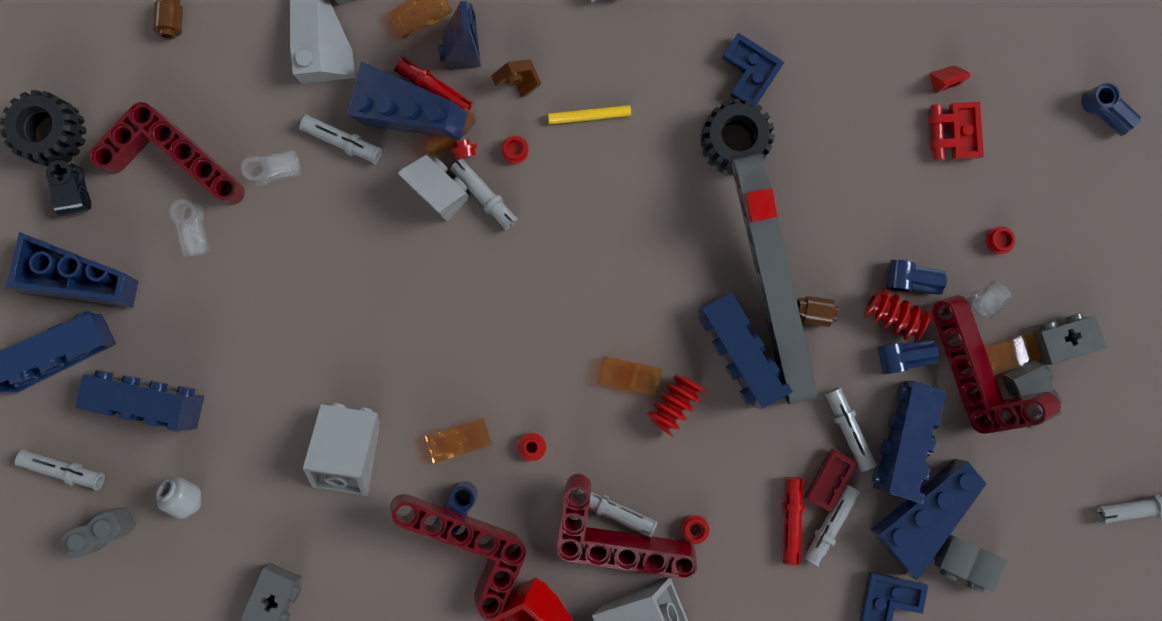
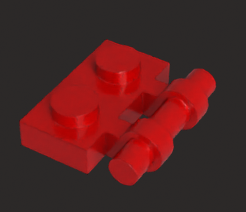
(965, 131)

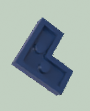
(758, 68)
(889, 592)

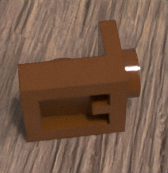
(520, 74)

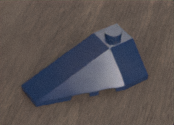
(460, 39)

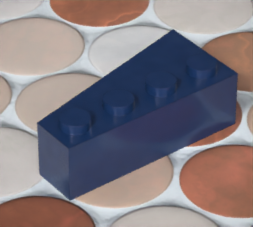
(60, 274)
(53, 351)
(743, 352)
(909, 441)
(918, 530)

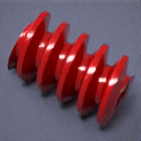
(897, 313)
(675, 404)

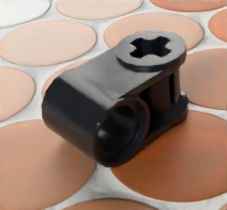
(68, 189)

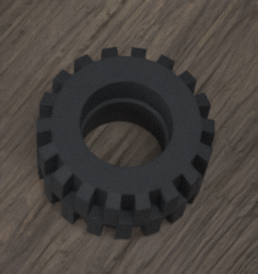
(737, 114)
(24, 118)

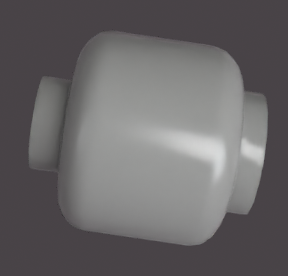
(178, 497)

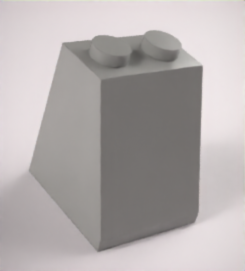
(342, 449)
(650, 603)

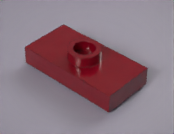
(831, 480)

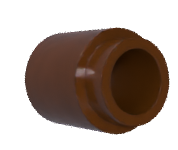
(167, 18)
(817, 311)

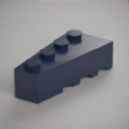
(402, 106)
(139, 401)

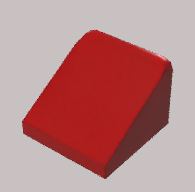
(948, 78)
(760, 205)

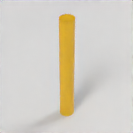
(589, 114)

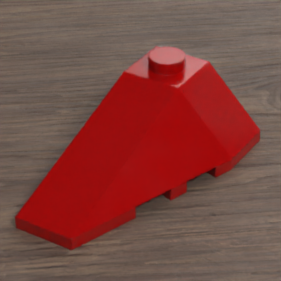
(533, 603)

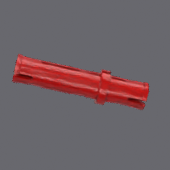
(424, 79)
(793, 520)

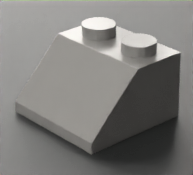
(435, 186)

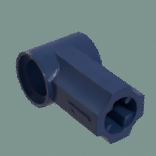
(1112, 109)
(908, 277)
(901, 356)
(458, 506)

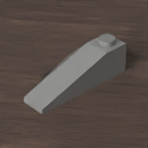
(318, 43)

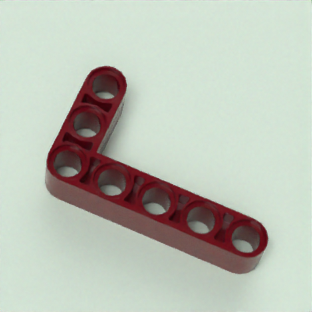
(174, 147)
(981, 375)
(468, 541)
(615, 542)

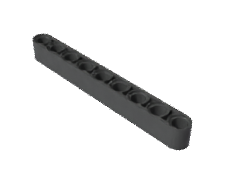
(775, 285)

